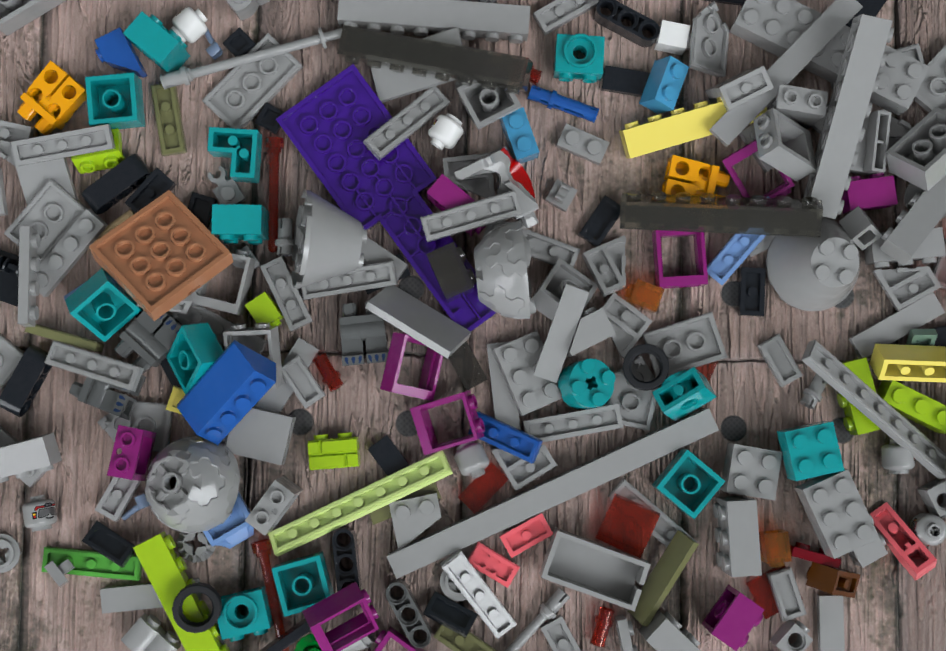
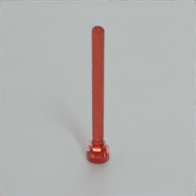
(274, 147)
(262, 551)

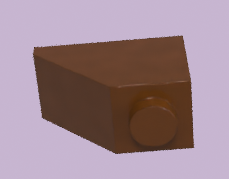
(832, 580)

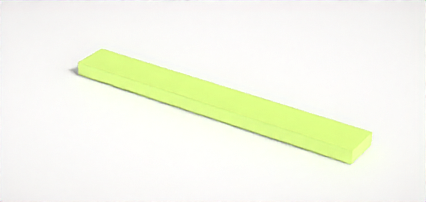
(360, 503)

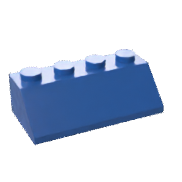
(227, 392)

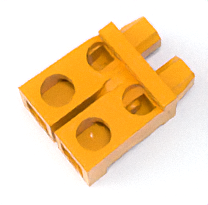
(53, 97)
(692, 177)

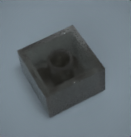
(450, 271)

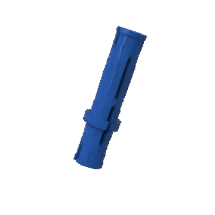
(568, 105)

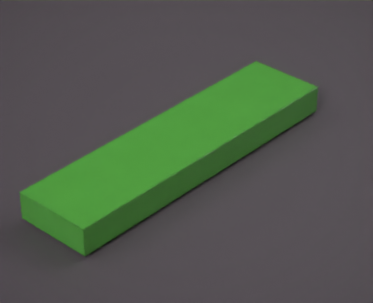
(92, 563)

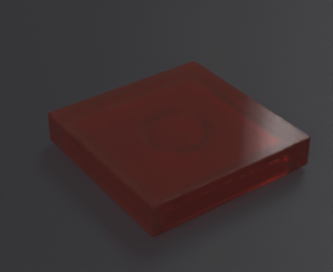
(627, 525)

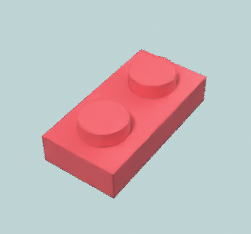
(526, 535)

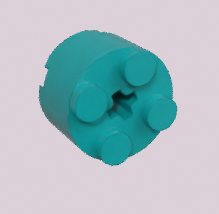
(587, 394)

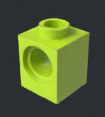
(265, 310)

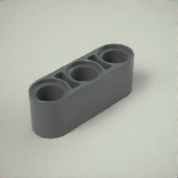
(409, 625)

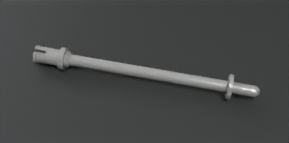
(187, 75)
(547, 611)

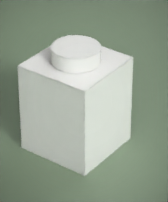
(673, 37)

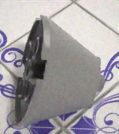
(325, 242)
(814, 270)

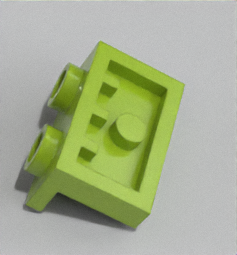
(101, 160)

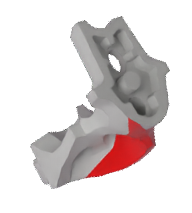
(511, 177)

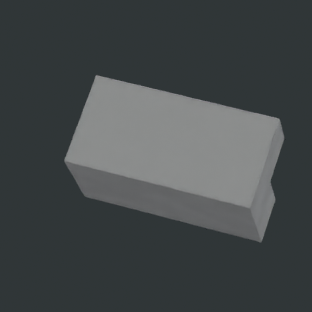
(874, 144)

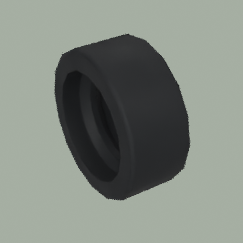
(651, 349)
(195, 627)

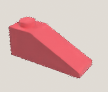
(903, 542)

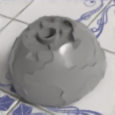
(502, 271)
(204, 487)

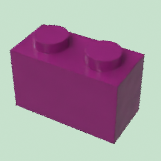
(870, 193)

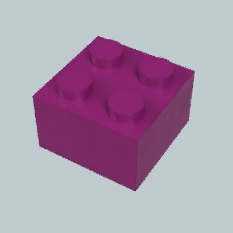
(733, 618)

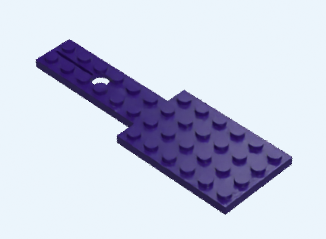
(330, 136)

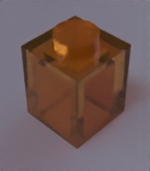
(644, 295)
(775, 547)

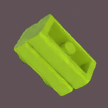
(333, 452)

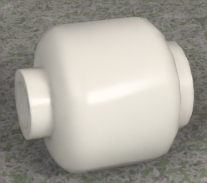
(189, 24)
(445, 131)

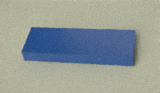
(509, 438)

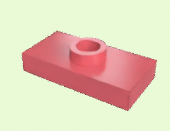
(493, 564)

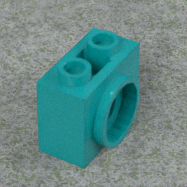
(569, 68)
(683, 393)
(258, 621)

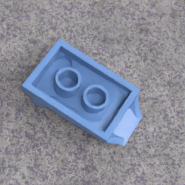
(234, 528)

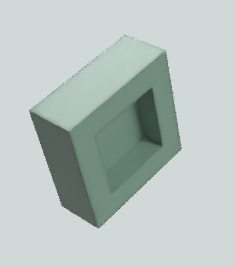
(923, 337)

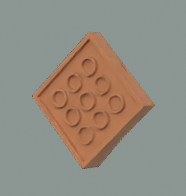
(161, 254)

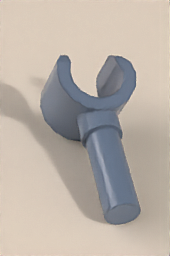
(214, 49)
(141, 502)

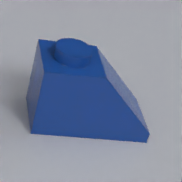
(119, 53)

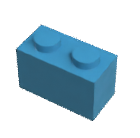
(664, 85)
(519, 136)

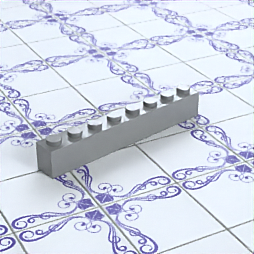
(427, 17)

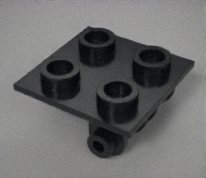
(9, 277)

